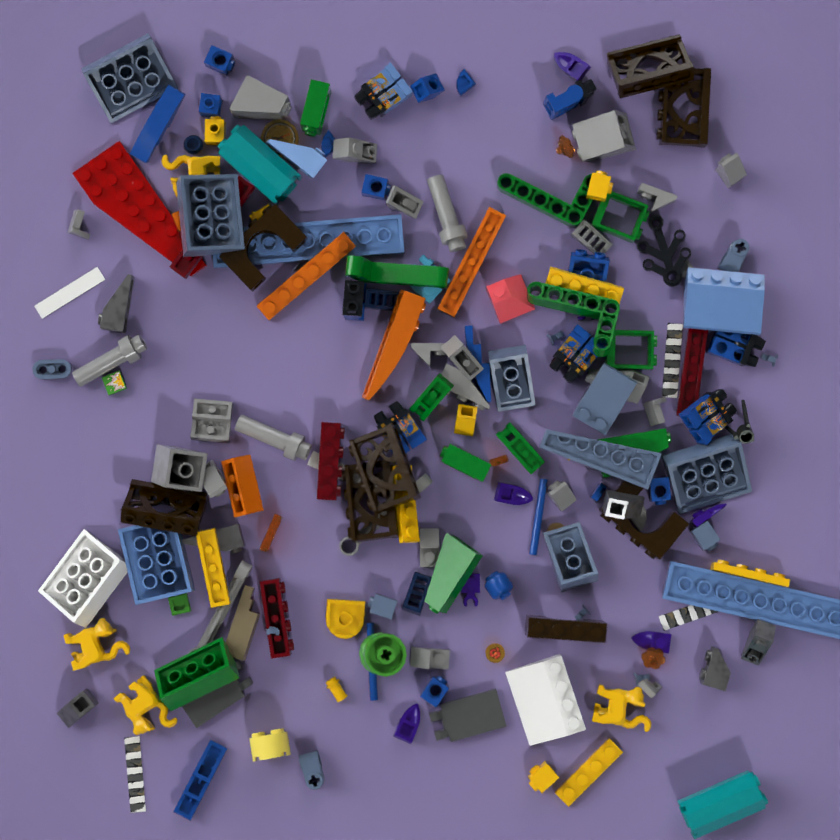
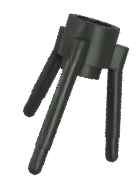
(744, 432)

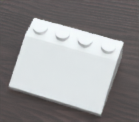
(84, 579)
(545, 700)

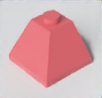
(509, 298)

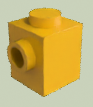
(214, 130)
(599, 186)
(465, 419)
(542, 777)

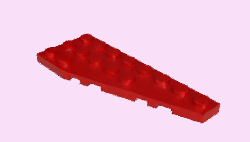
(126, 196)

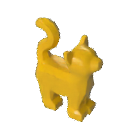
(196, 166)
(91, 646)
(145, 701)
(616, 709)

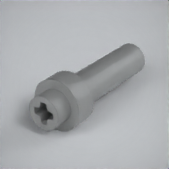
(452, 232)
(128, 350)
(292, 445)

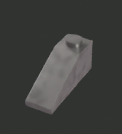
(116, 311)
(229, 539)

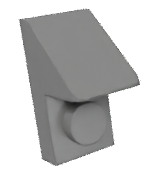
(661, 197)
(404, 202)
(423, 350)
(429, 546)
(429, 658)

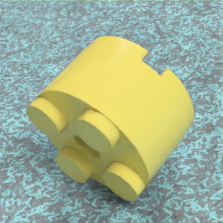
(269, 745)

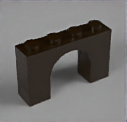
(272, 222)
(655, 542)
(574, 630)

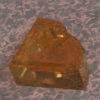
(499, 460)

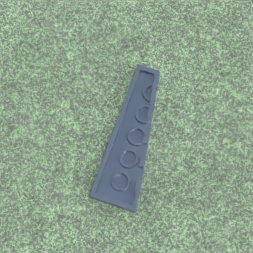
(619, 461)

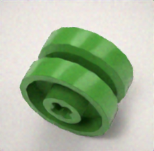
(373, 648)

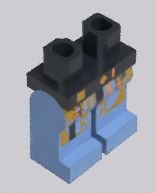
(383, 92)

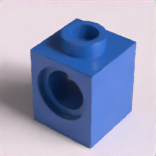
(215, 53)
(427, 88)
(210, 105)
(369, 181)
(664, 482)
(431, 698)

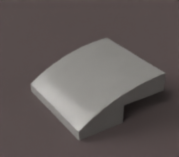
(211, 420)

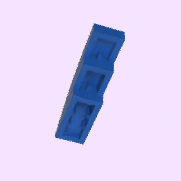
(157, 123)
(483, 377)
(200, 780)

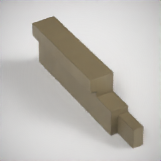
(243, 625)

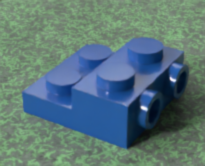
(589, 265)

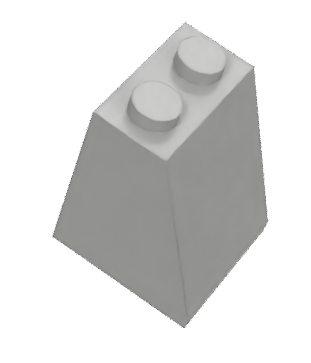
(259, 101)
(603, 136)
(179, 468)

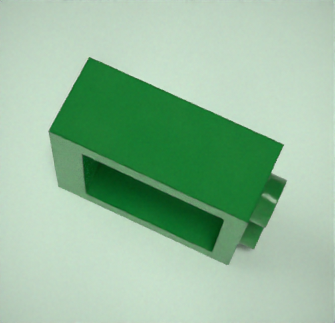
(315, 108)
(637, 231)
(651, 343)
(465, 462)

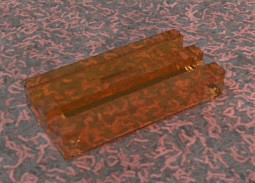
(271, 532)

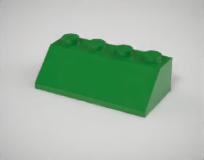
(196, 674)

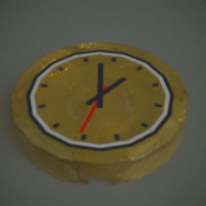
(281, 131)

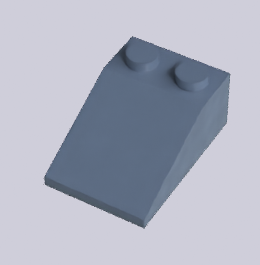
(511, 378)
(604, 398)
(570, 557)

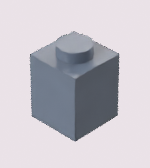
(705, 536)
(382, 605)

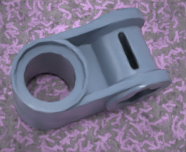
(732, 259)
(310, 766)

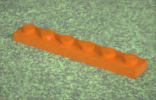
(471, 262)
(306, 275)

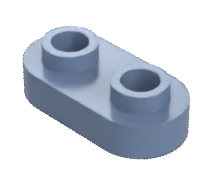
(52, 369)

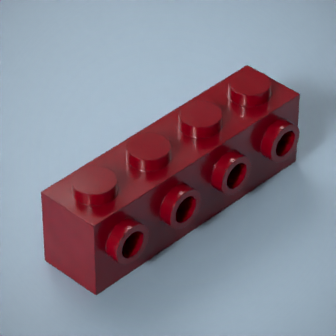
(329, 461)
(275, 615)

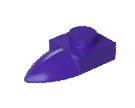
(572, 65)
(512, 494)
(701, 516)
(653, 639)
(408, 724)

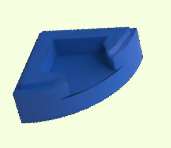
(464, 82)
(327, 143)
(598, 492)

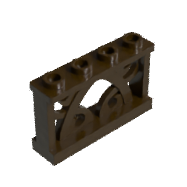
(647, 81)
(698, 129)
(407, 481)
(152, 495)
(354, 505)

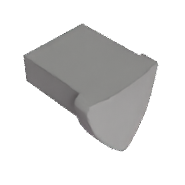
(76, 223)
(654, 411)

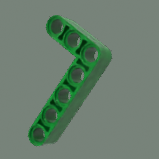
(550, 200)
(396, 274)
(580, 308)

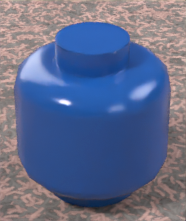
(498, 585)

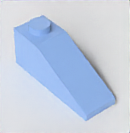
(302, 157)

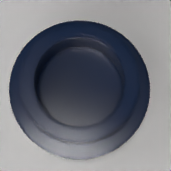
(193, 144)

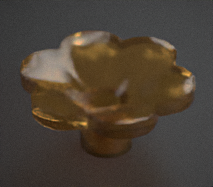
(565, 147)
(653, 658)

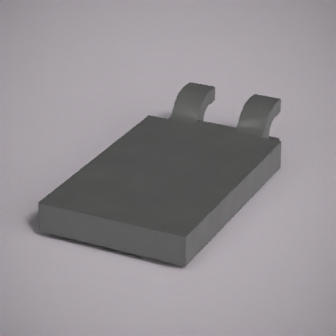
(216, 701)
(469, 716)

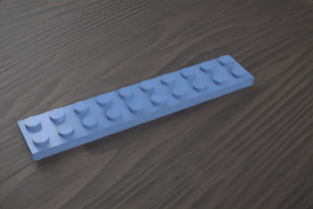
(370, 234)
(752, 599)

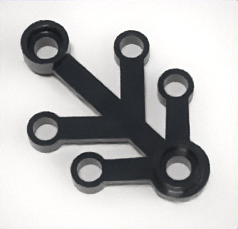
(665, 254)

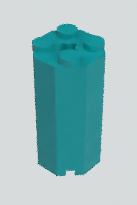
(258, 164)
(722, 804)

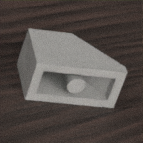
(462, 358)

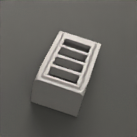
(584, 224)

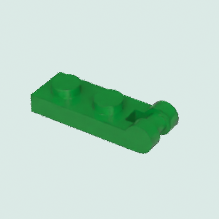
(431, 397)
(520, 449)

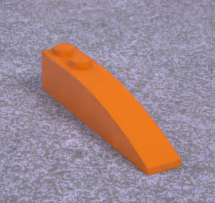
(395, 339)

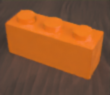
(242, 485)

